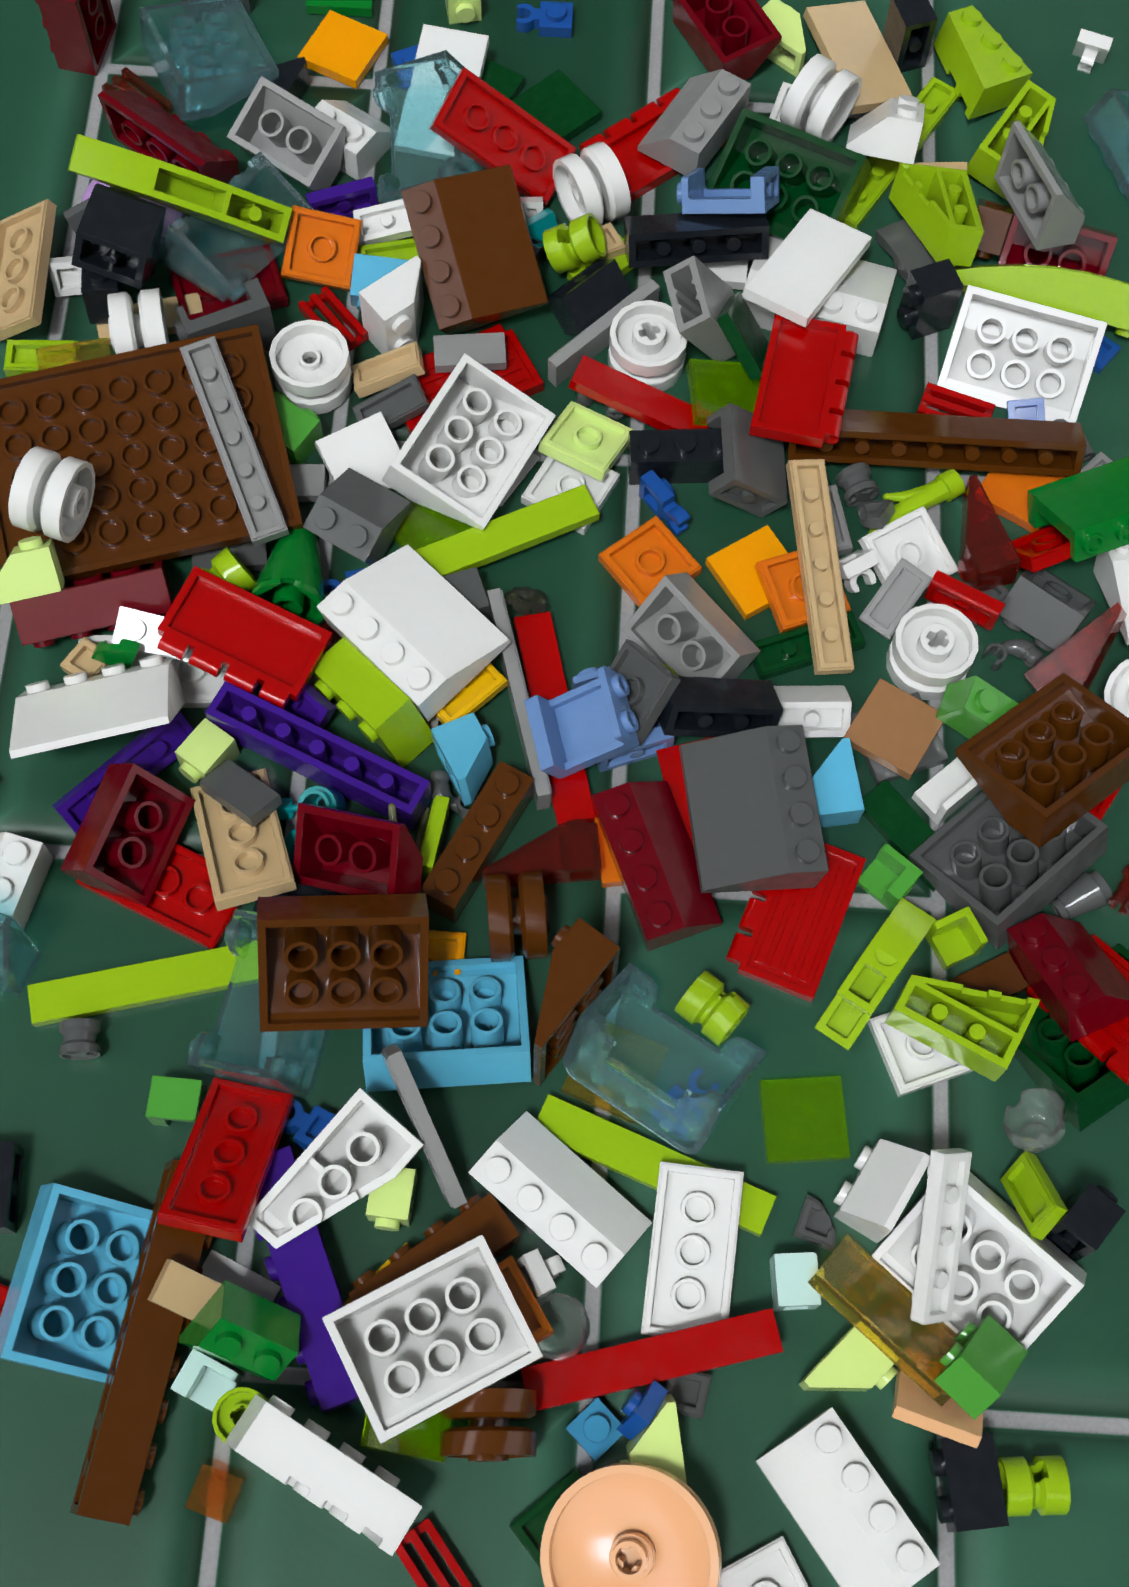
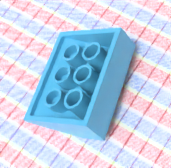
(472, 1033)
(72, 1282)

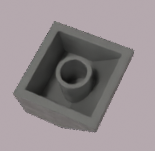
(358, 516)
(1046, 608)

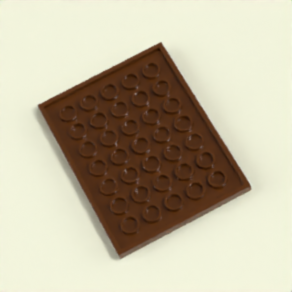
(150, 449)

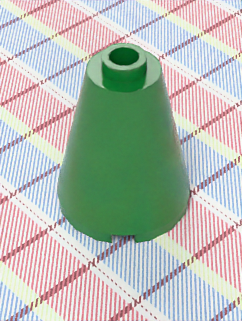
(294, 576)

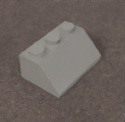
(697, 121)
(290, 135)
(1037, 191)
(690, 631)

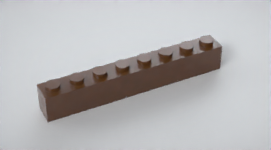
(953, 443)
(137, 1378)

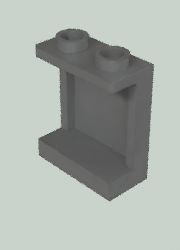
(244, 314)
(752, 465)

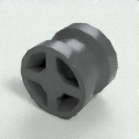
(857, 484)
(79, 1039)

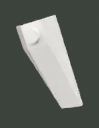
(344, 1163)

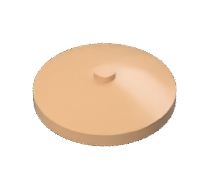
(630, 1530)

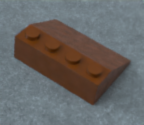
(474, 248)
(1050, 758)
(343, 962)
(578, 973)

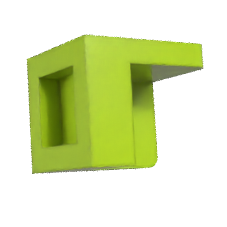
(956, 938)

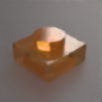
(215, 1493)

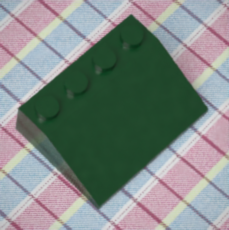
(810, 170)
(1070, 1069)

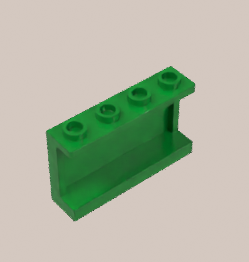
(1086, 508)

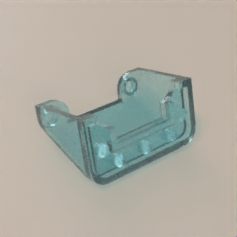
(412, 99)
(222, 258)
(237, 1047)
(656, 1065)

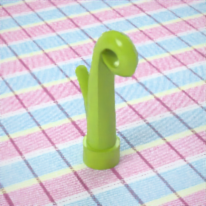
(943, 488)

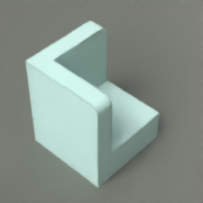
(790, 1281)
(204, 1380)

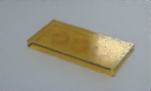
(882, 1312)

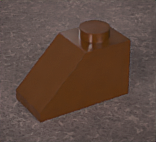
(995, 222)

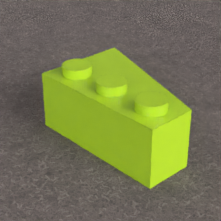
(980, 61)
(1030, 107)
(939, 210)
(373, 702)
(963, 1022)

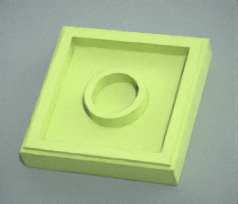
(585, 440)

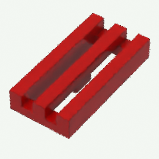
(328, 296)
(953, 403)
(971, 602)
(413, 1536)

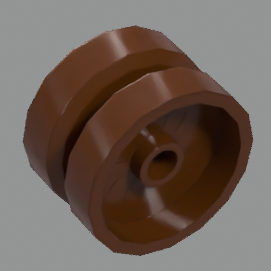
(518, 915)
(488, 1429)

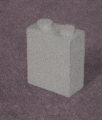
(697, 301)

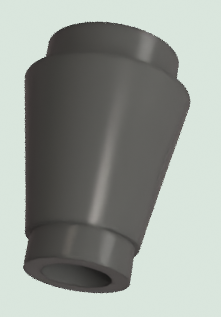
(1082, 896)

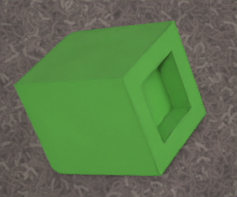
(889, 877)
(174, 1099)

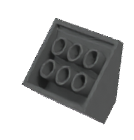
(753, 811)
(1000, 872)

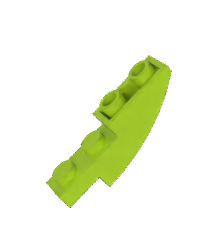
(874, 974)

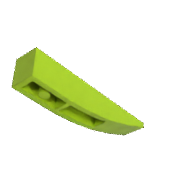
(180, 189)
(1057, 288)

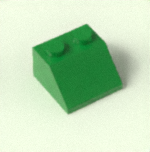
(245, 1332)

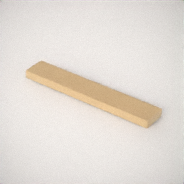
(819, 567)

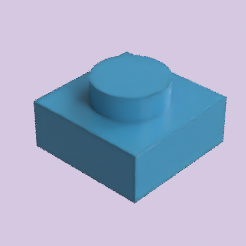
(595, 1429)

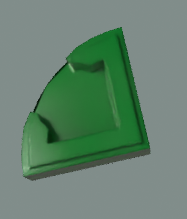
(116, 653)

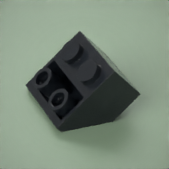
(119, 236)

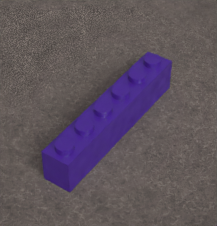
(319, 755)
(313, 1293)

